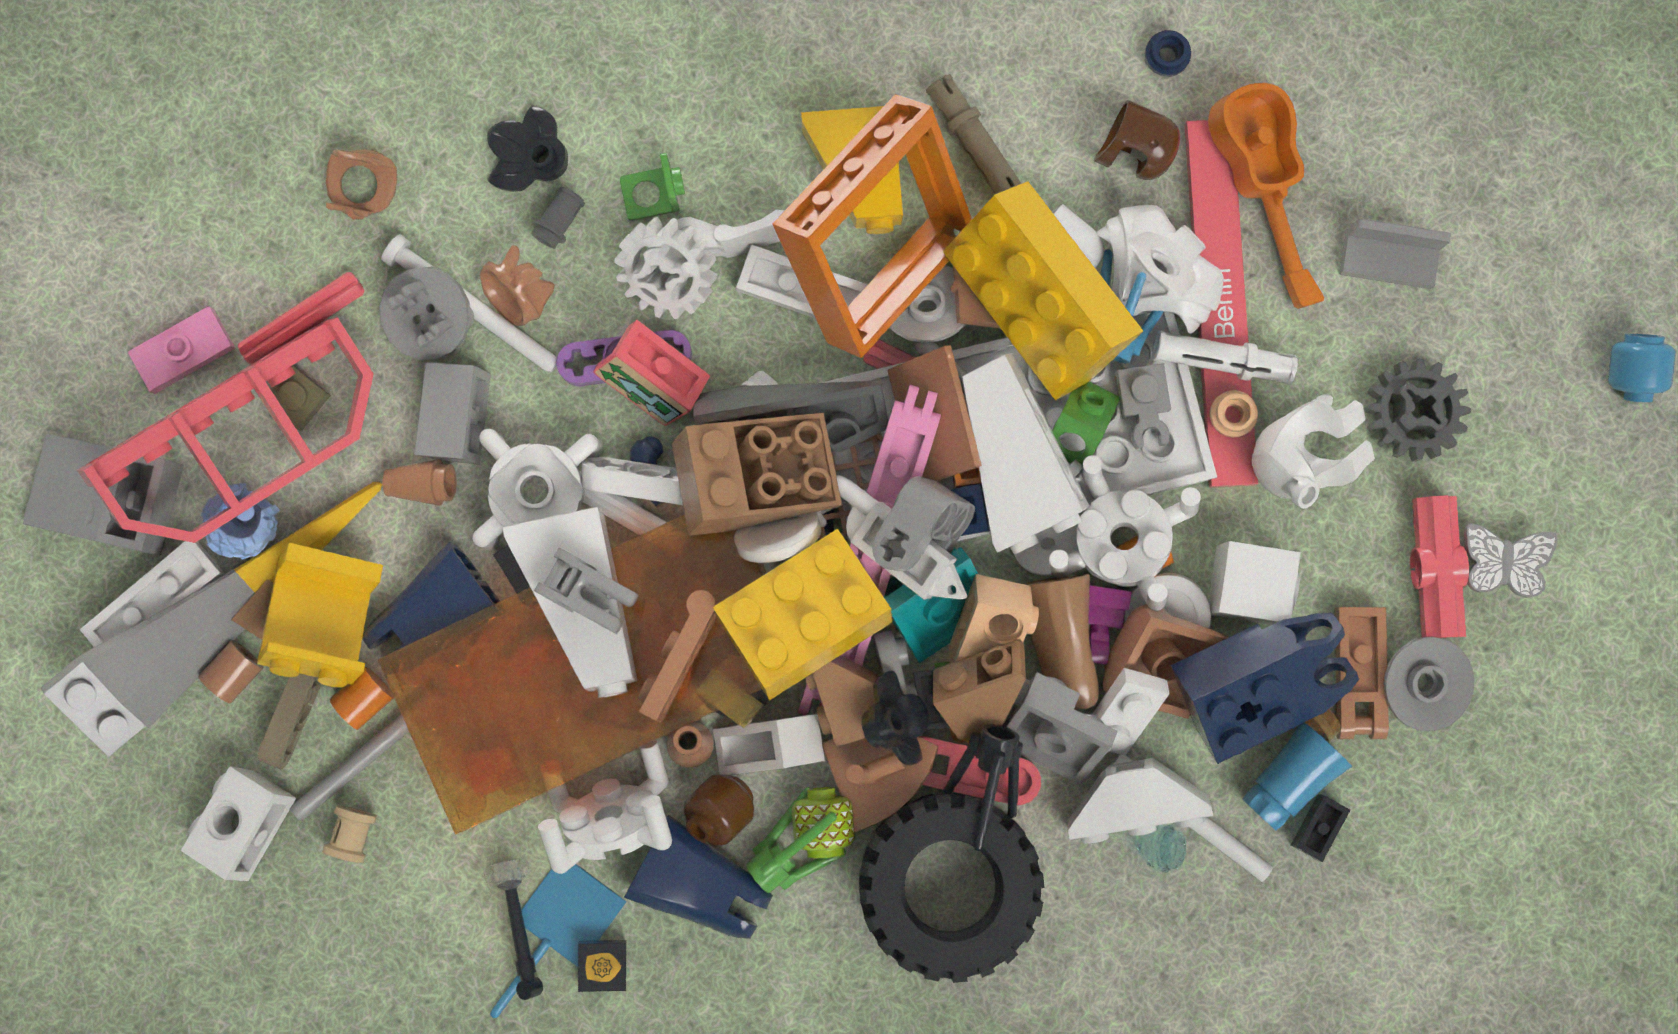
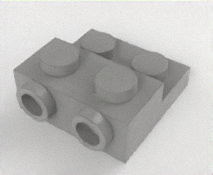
(1055, 732)

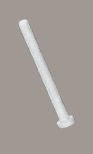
(399, 253)

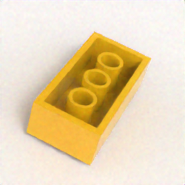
(1042, 290)

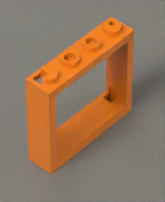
(896, 130)

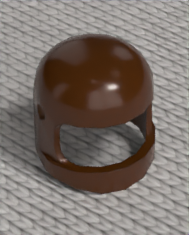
(1144, 131)

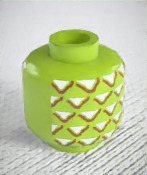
(812, 809)

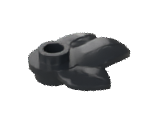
(520, 148)
(895, 719)

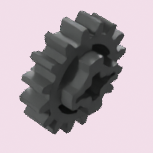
(1403, 398)

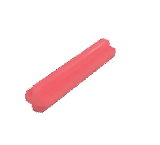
(301, 317)

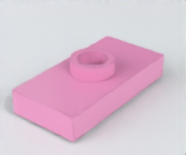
(181, 350)

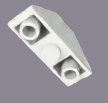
(1137, 799)

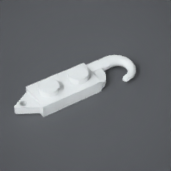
(933, 572)

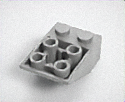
(68, 506)

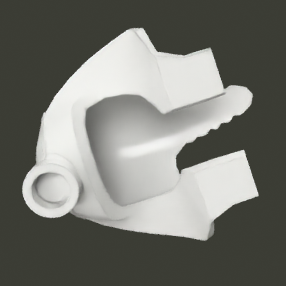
(1293, 472)

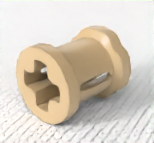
(349, 834)

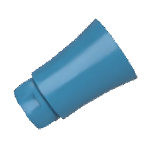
(1295, 776)

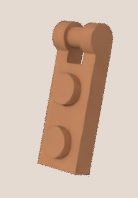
(1367, 652)
(680, 654)

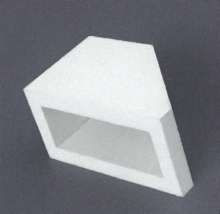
(769, 745)

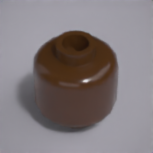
(719, 809)

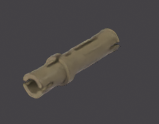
(975, 139)

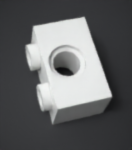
(260, 812)

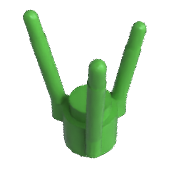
(774, 865)

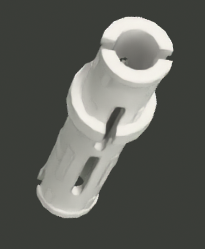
(1244, 360)

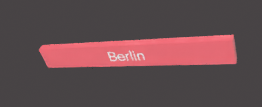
(1217, 224)

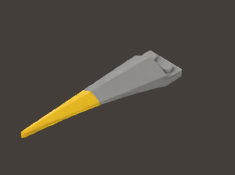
(146, 668)

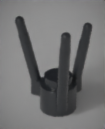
(996, 751)

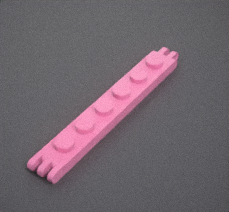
(899, 459)

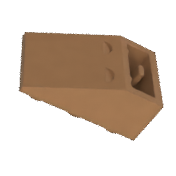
(754, 472)

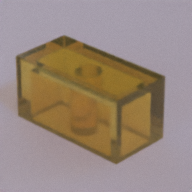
(729, 698)

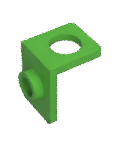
(667, 180)
(1087, 415)

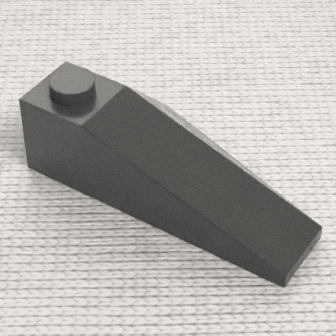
(850, 408)

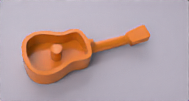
(1258, 139)

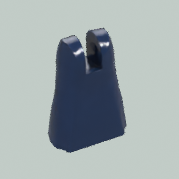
(435, 599)
(696, 884)

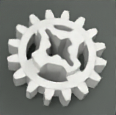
(666, 267)

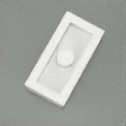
(1131, 706)

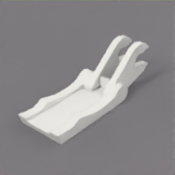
(732, 241)

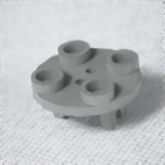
(438, 331)

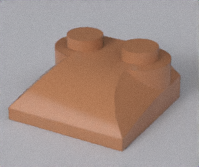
(1152, 644)

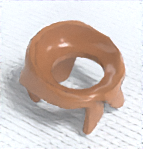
(380, 165)
(515, 289)

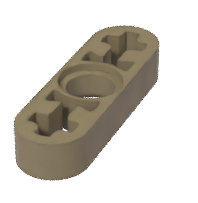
(288, 720)

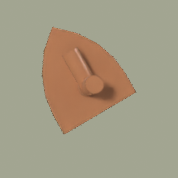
(876, 778)

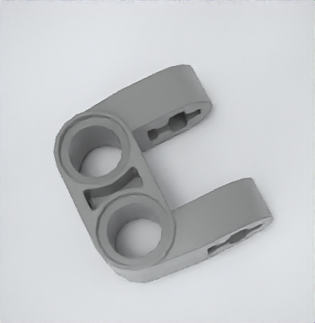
(923, 513)

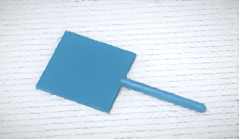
(564, 912)

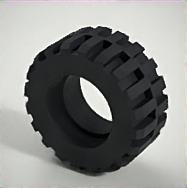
(962, 951)

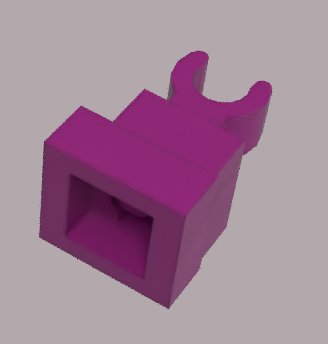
(1105, 611)

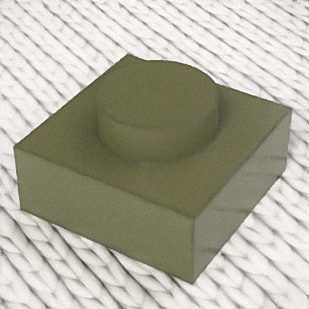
(300, 398)

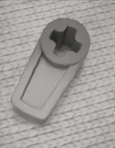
(583, 576)

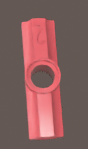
(1439, 566)

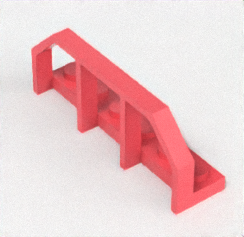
(234, 394)

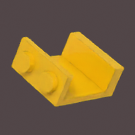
(318, 615)

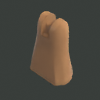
(1063, 634)

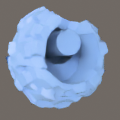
(247, 532)

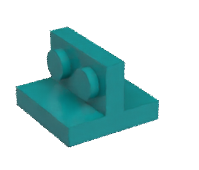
(930, 622)

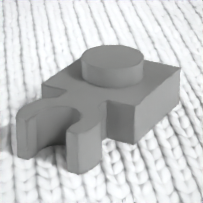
(1144, 395)

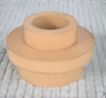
(1247, 410)

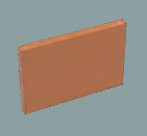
(954, 442)

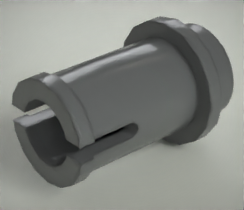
(557, 218)

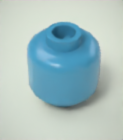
(1641, 366)

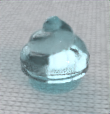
(1162, 848)

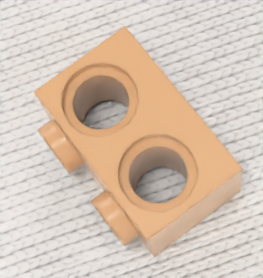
(993, 616)

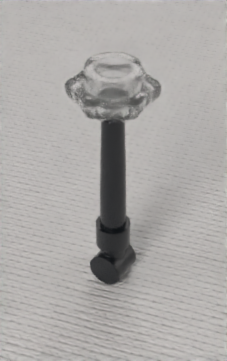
(508, 876)

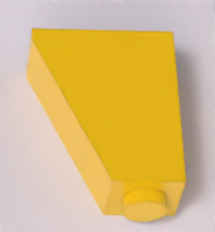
(827, 136)

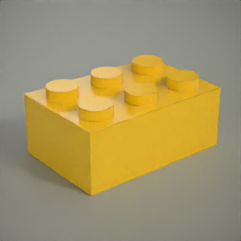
(803, 614)

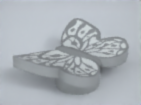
(1507, 562)

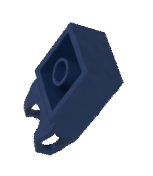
(1262, 683)

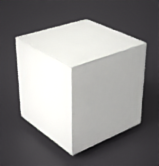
(1254, 583)

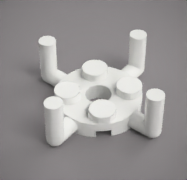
(522, 463)
(1129, 510)
(608, 817)

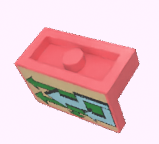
(652, 374)

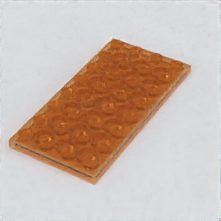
(506, 712)

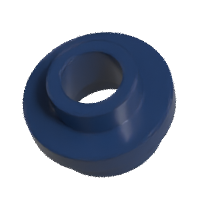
(1174, 41)

